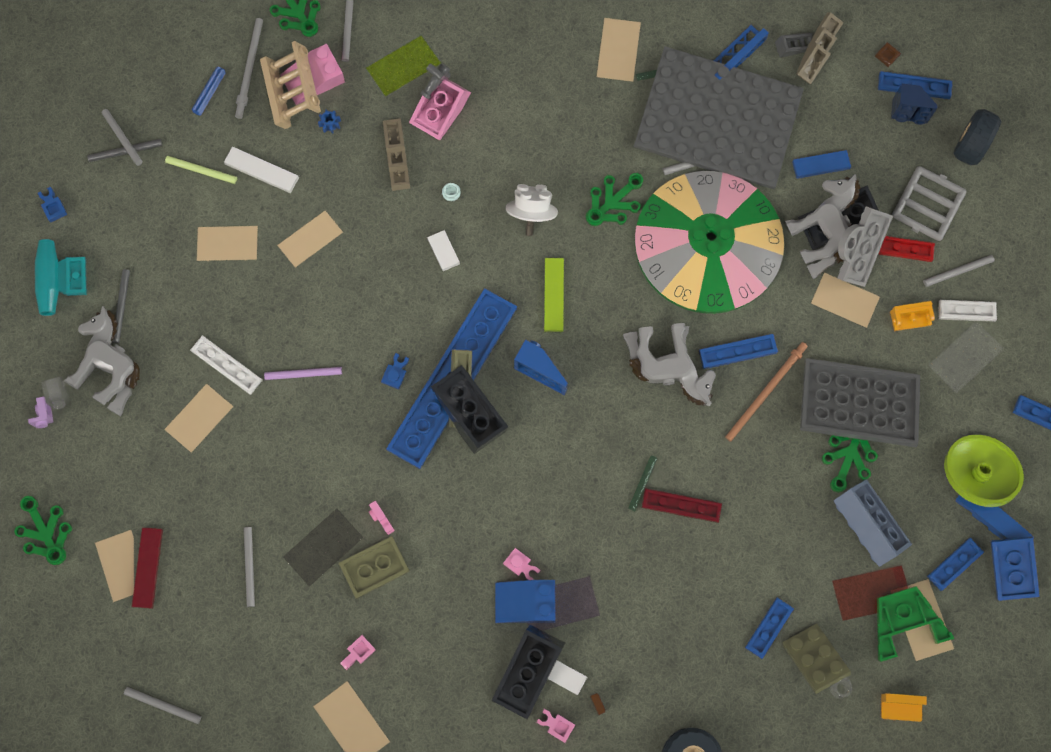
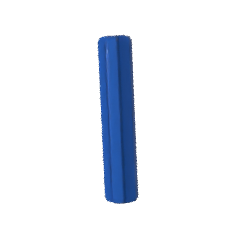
(208, 91)

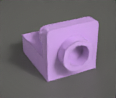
(44, 412)

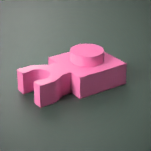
(377, 514)
(518, 564)
(558, 726)

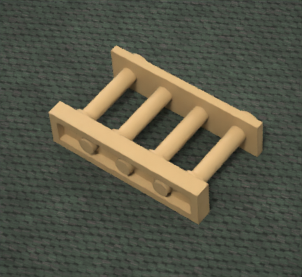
(274, 85)

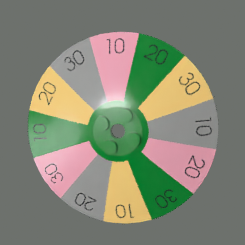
(704, 272)

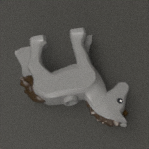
(831, 222)
(107, 358)
(669, 367)

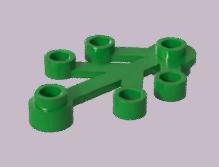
(297, 11)
(612, 202)
(850, 454)
(45, 533)

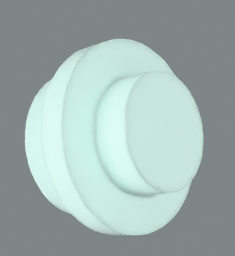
(451, 192)

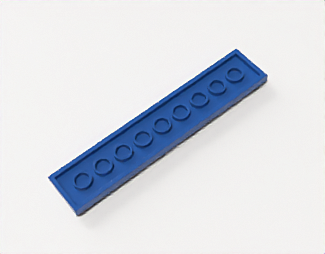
(427, 416)

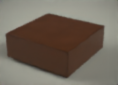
(887, 54)
(597, 703)

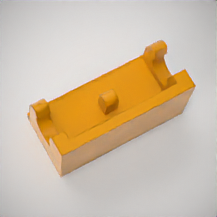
(912, 315)

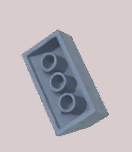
(872, 523)

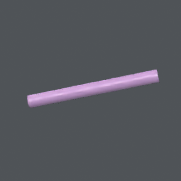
(303, 373)

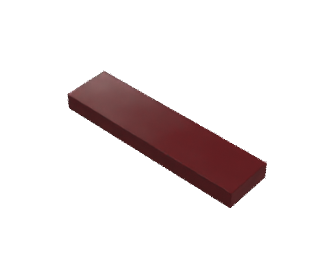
(681, 505)
(147, 568)

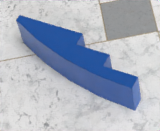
(995, 519)

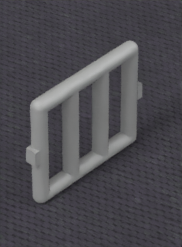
(945, 221)

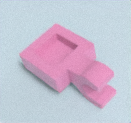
(359, 650)

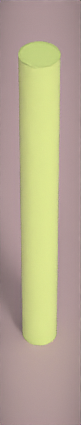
(200, 169)

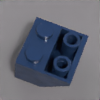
(912, 104)

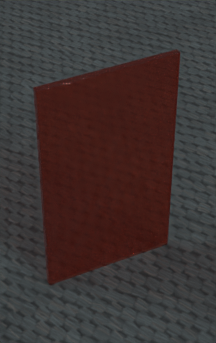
(859, 593)

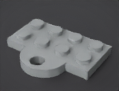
(863, 246)

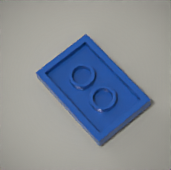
(1015, 568)

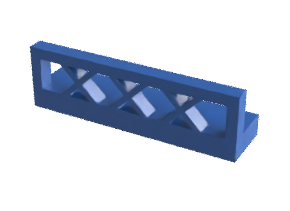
(746, 51)

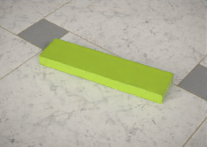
(554, 295)

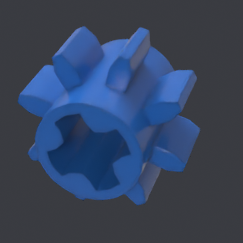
(330, 125)

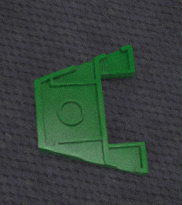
(904, 612)

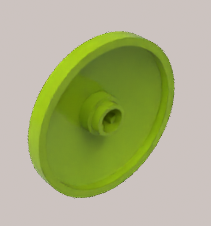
(983, 470)

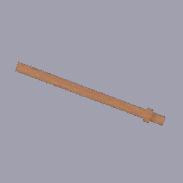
(796, 355)

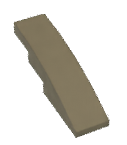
(819, 47)
(396, 154)

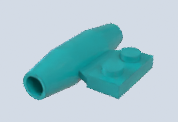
(54, 277)

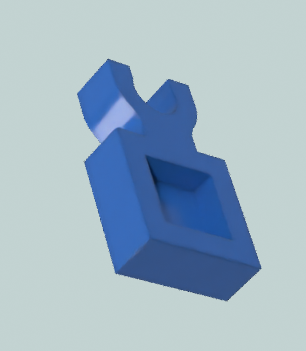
(53, 206)
(394, 374)

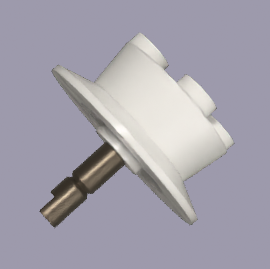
(532, 205)

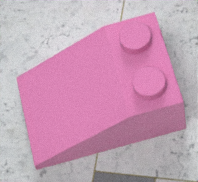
(324, 71)
(441, 110)

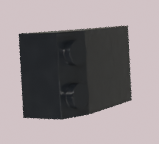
(853, 213)
(469, 409)
(528, 671)

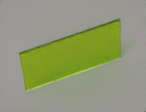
(402, 65)

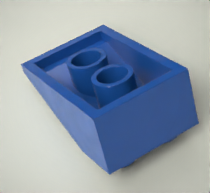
(537, 365)
(525, 601)

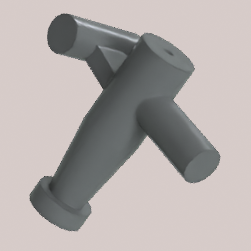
(438, 76)

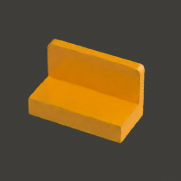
(902, 707)

